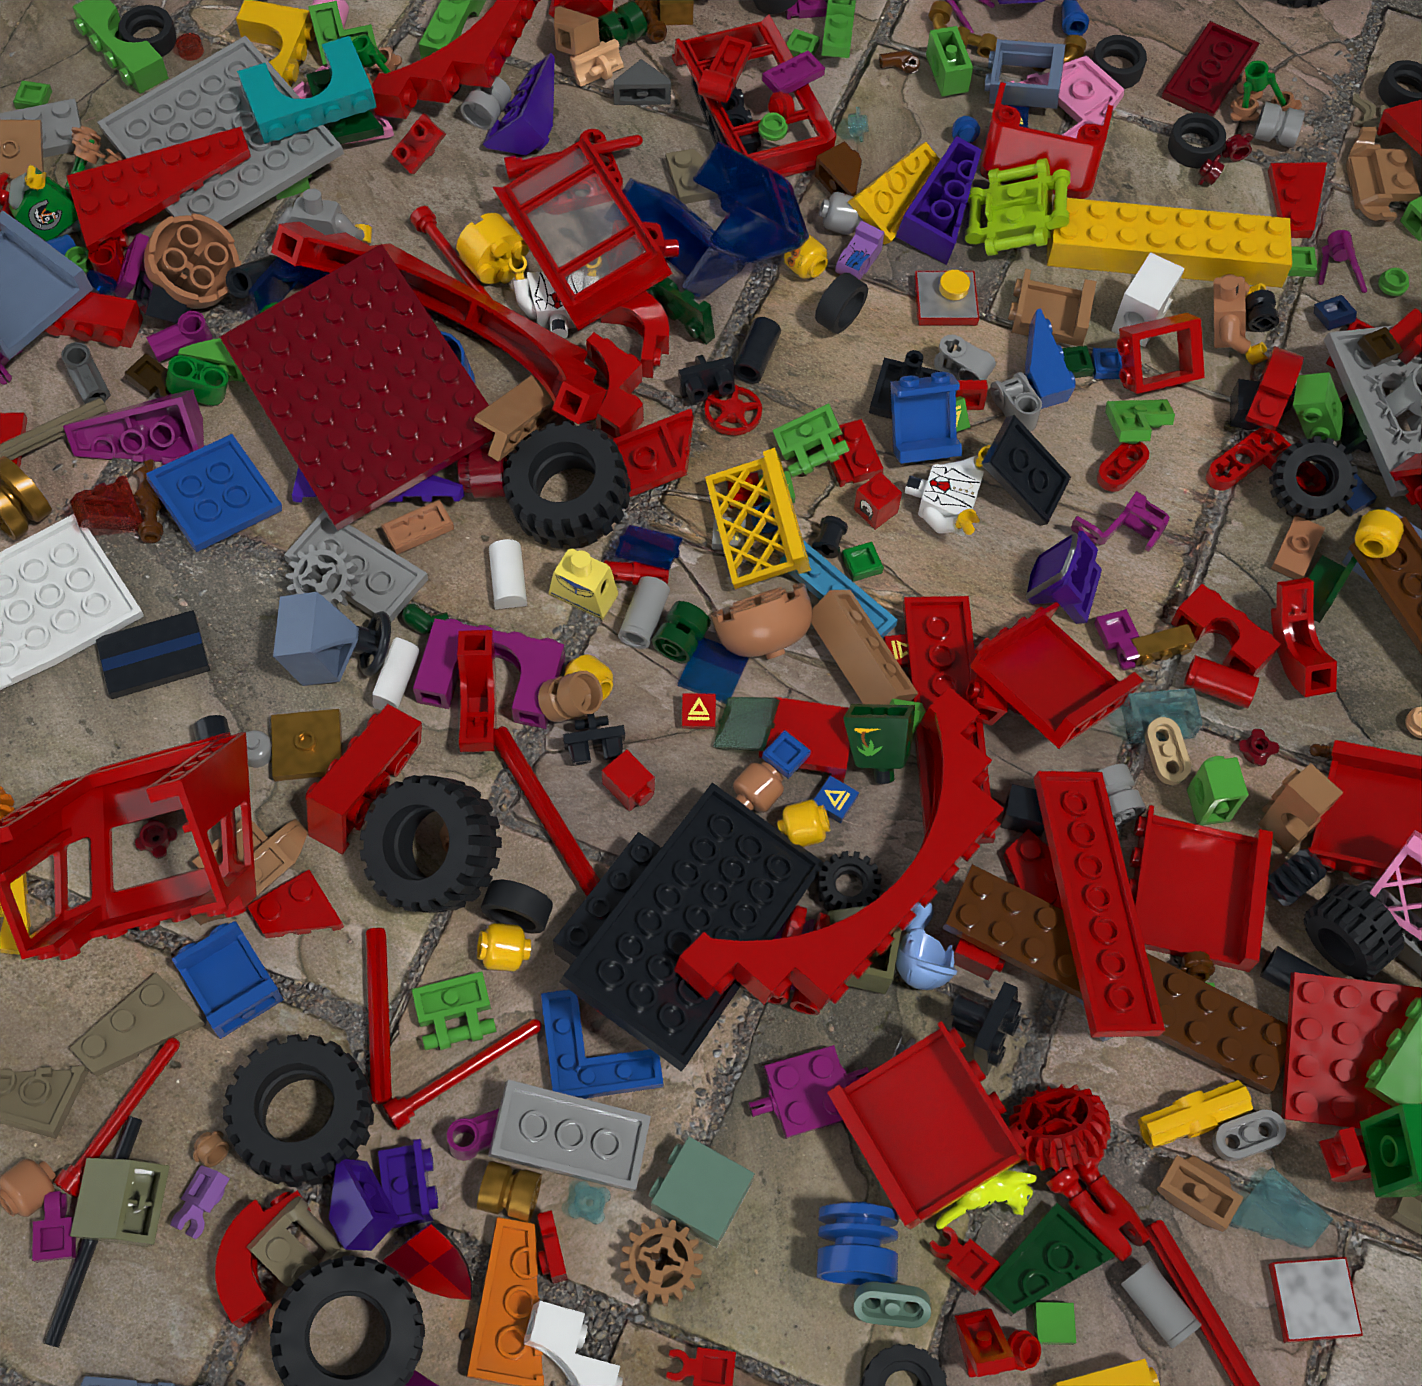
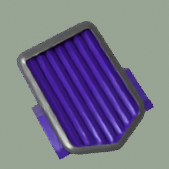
(1067, 576)

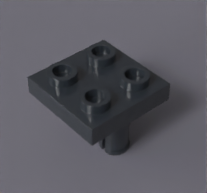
(892, 371)
(988, 1024)

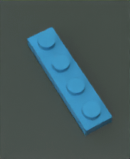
(827, 577)

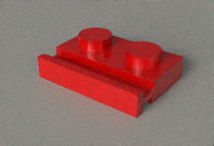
(862, 459)

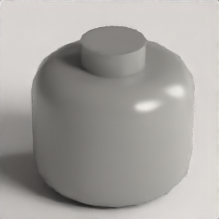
(258, 748)

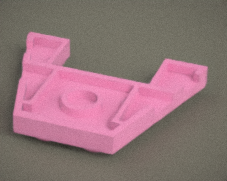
(1083, 92)

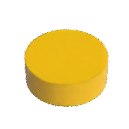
(954, 285)

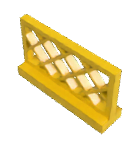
(784, 513)

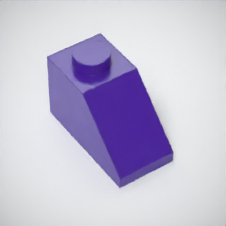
(359, 1207)

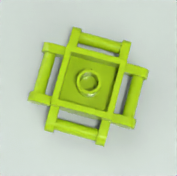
(1018, 211)

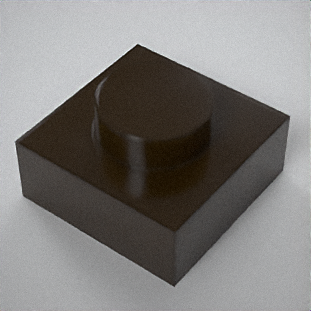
(1380, 346)

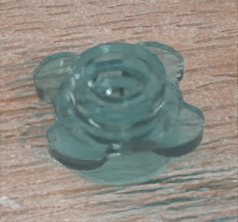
(858, 124)
(590, 1213)

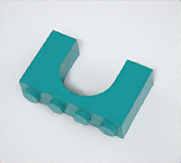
(284, 116)

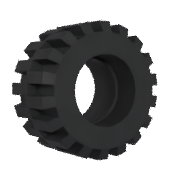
(1335, 463)
(1354, 931)

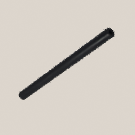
(86, 1250)

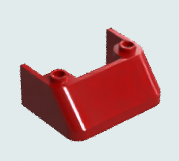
(1017, 146)

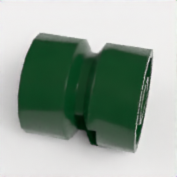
(623, 24)
(682, 630)

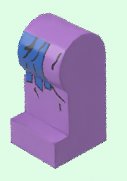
(861, 251)

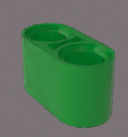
(199, 377)

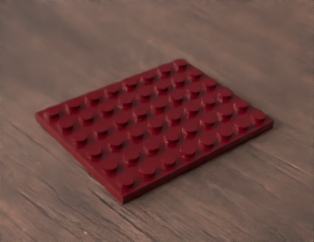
(360, 386)

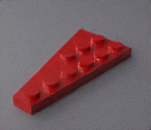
(144, 185)

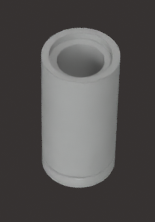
(644, 612)
(1161, 1304)

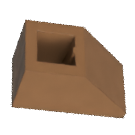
(575, 31)

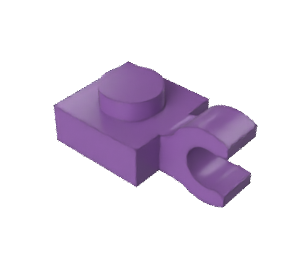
(200, 1196)

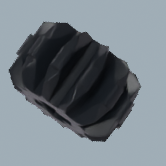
(1295, 877)

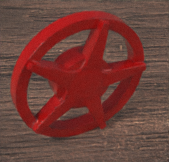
(733, 411)

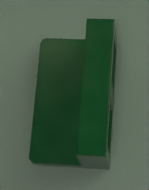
(1328, 581)

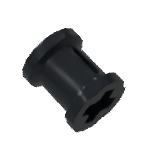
(830, 536)

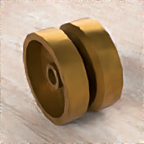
(19, 499)

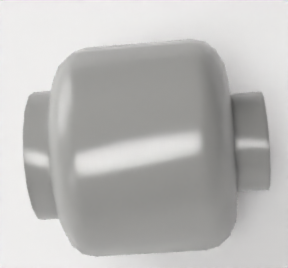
(839, 214)

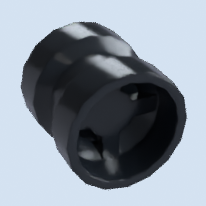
(1261, 311)

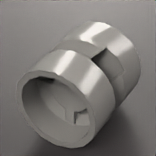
(485, 104)
(1279, 124)
(1124, 801)

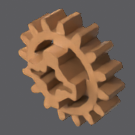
(644, 1255)

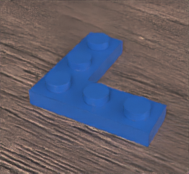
(593, 1076)

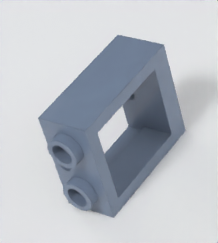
(1026, 55)

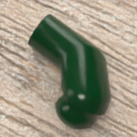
(419, 619)

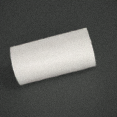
(507, 574)
(395, 674)

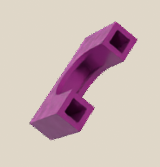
(534, 659)

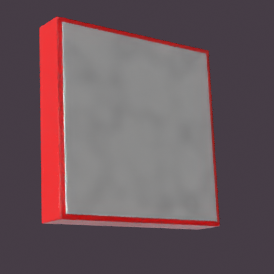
(938, 310)
(1315, 1300)

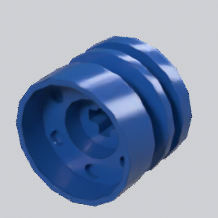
(858, 1237)

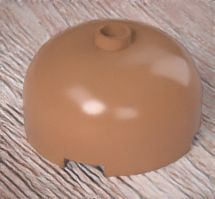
(199, 250)
(767, 627)

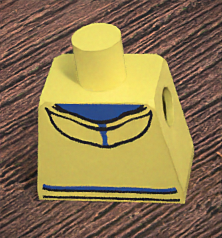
(584, 583)

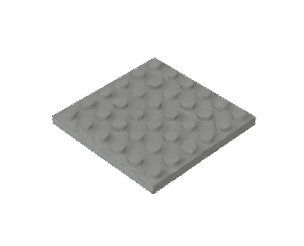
(208, 102)

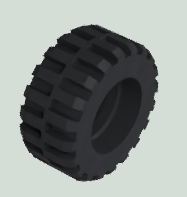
(555, 451)
(391, 836)
(272, 1072)
(337, 1279)

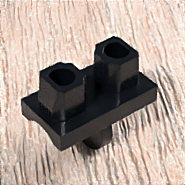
(706, 377)
(579, 742)

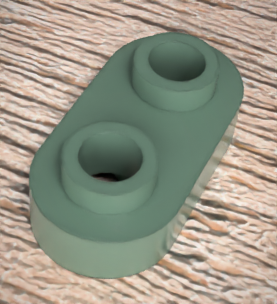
(891, 1305)

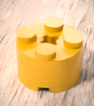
(488, 247)

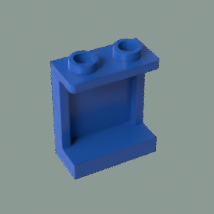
(925, 417)
(227, 978)

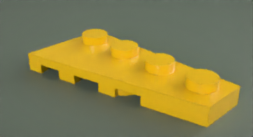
(893, 192)

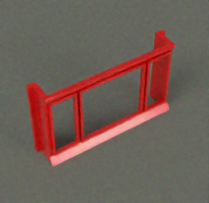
(784, 159)

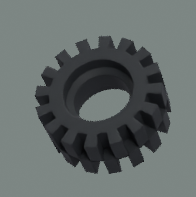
(848, 865)

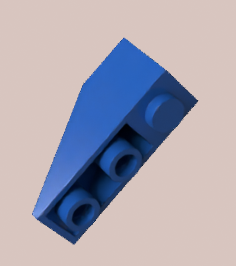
(1046, 364)

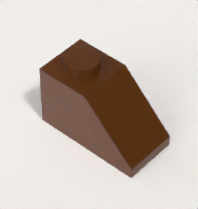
(839, 169)

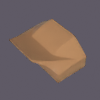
(1200, 1192)

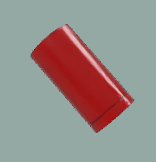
(1221, 681)

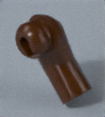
(901, 59)

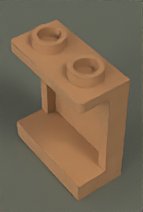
(1064, 307)

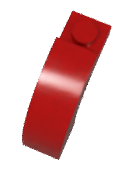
(650, 321)
(1275, 388)
(1300, 652)
(477, 690)
(1345, 1156)
(238, 1267)

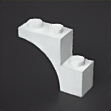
(557, 1334)

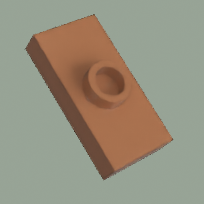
(417, 527)
(1298, 548)

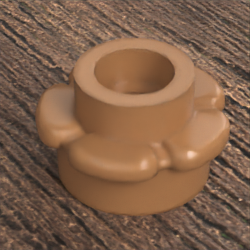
(210, 1148)

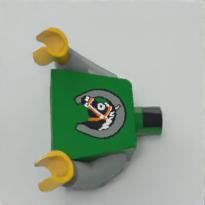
(42, 205)

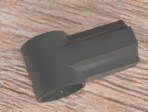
(84, 374)

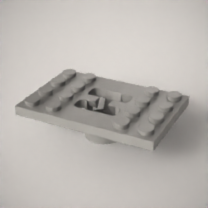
(1376, 410)

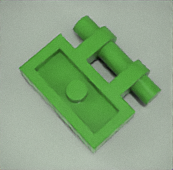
(806, 433)
(453, 1000)

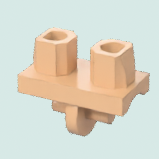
(597, 63)

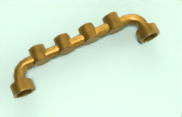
(941, 13)

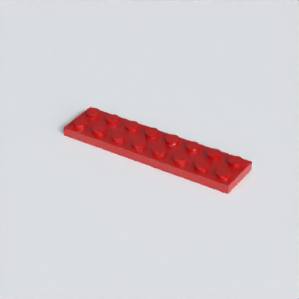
(939, 658)
(1098, 905)

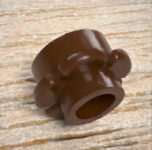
(1198, 965)

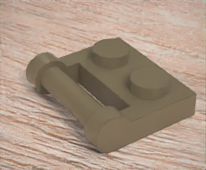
(284, 1253)

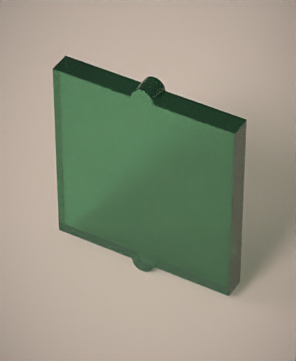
(746, 723)

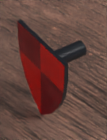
(433, 1263)

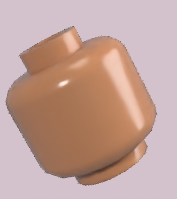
(758, 786)
(25, 1187)

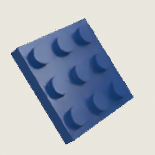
(214, 492)

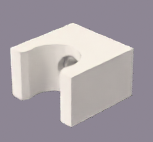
(1148, 293)

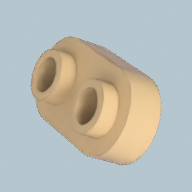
(1169, 752)

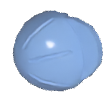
(921, 957)

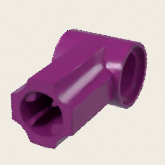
(189, 330)
(479, 1127)

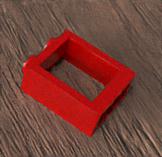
(1189, 351)

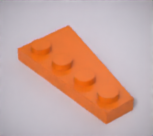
(506, 1308)

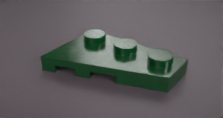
(351, 128)
(682, 306)
(1046, 1261)

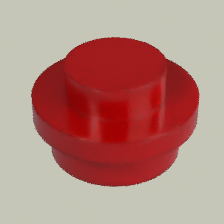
(782, 104)
(1025, 1349)

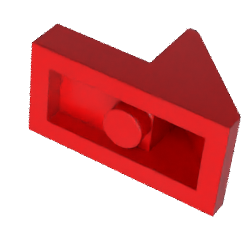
(983, 1344)

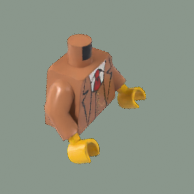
(1231, 317)

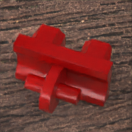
(418, 144)

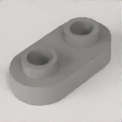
(1247, 1136)

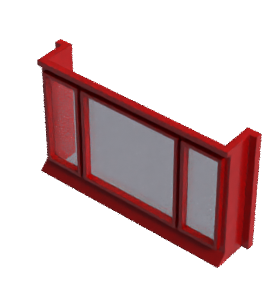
(583, 233)

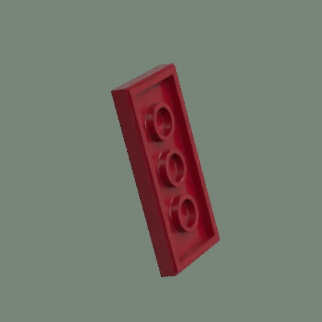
(1210, 70)

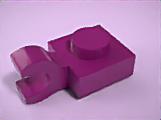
(1116, 632)
(52, 1235)

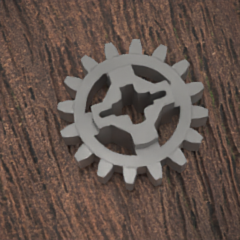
(330, 579)

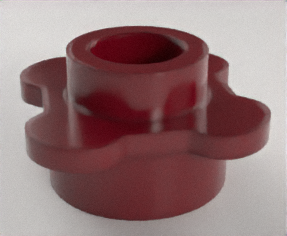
(1238, 147)
(1211, 170)
(1253, 754)
(149, 831)

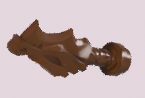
(656, 29)
(150, 529)

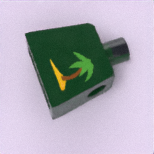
(880, 737)

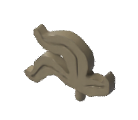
(1369, 110)

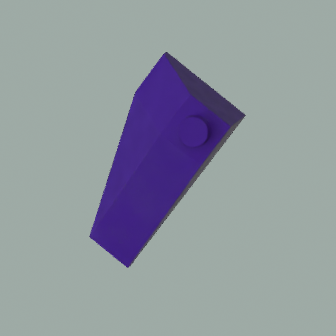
(528, 113)

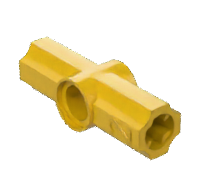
(1195, 1114)

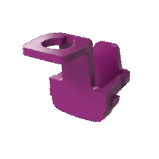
(1136, 509)

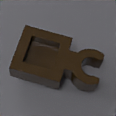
(148, 376)

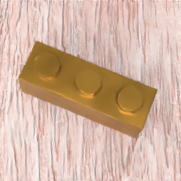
(1164, 644)

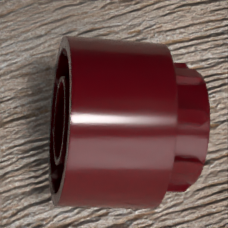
(482, 473)

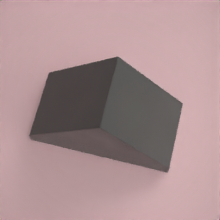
(642, 86)

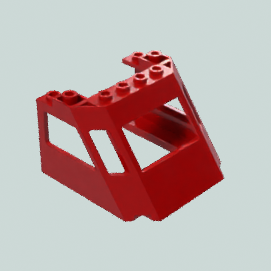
(199, 776)

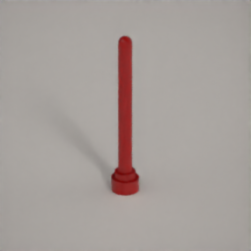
(517, 166)
(425, 221)
(403, 1109)
(70, 1179)

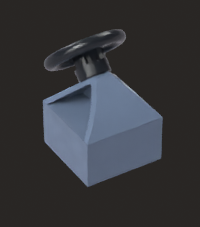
(318, 639)

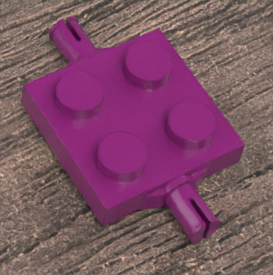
(800, 1091)

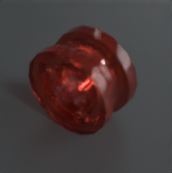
(189, 52)

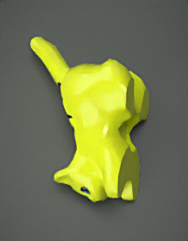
(1007, 1187)

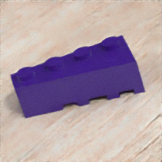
(939, 207)

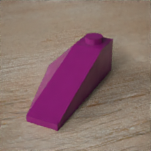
(148, 430)

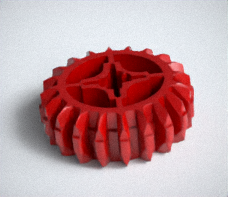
(1062, 1127)

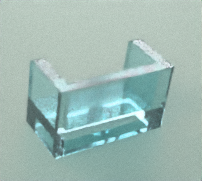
(1145, 707)

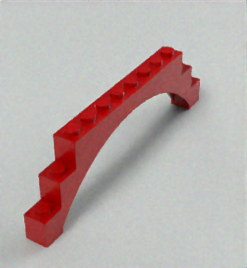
(468, 60)
(546, 355)
(828, 957)

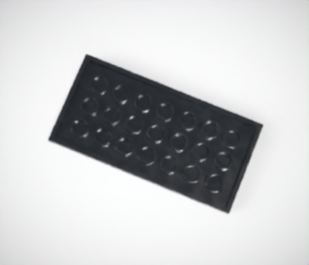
(714, 875)

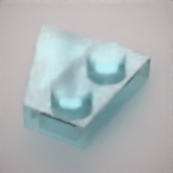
(1281, 1212)

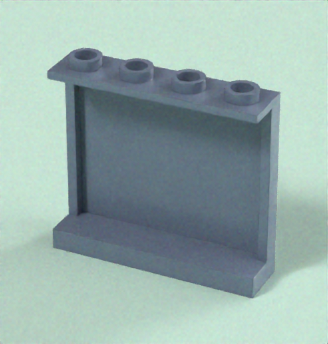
(34, 285)

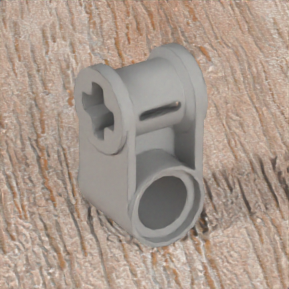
(966, 361)
(1018, 399)

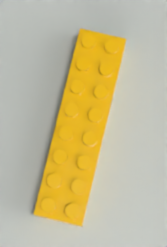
(1201, 241)

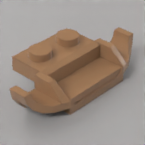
(1379, 176)
(271, 855)

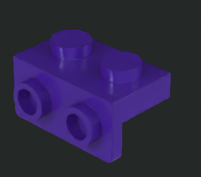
(407, 1183)

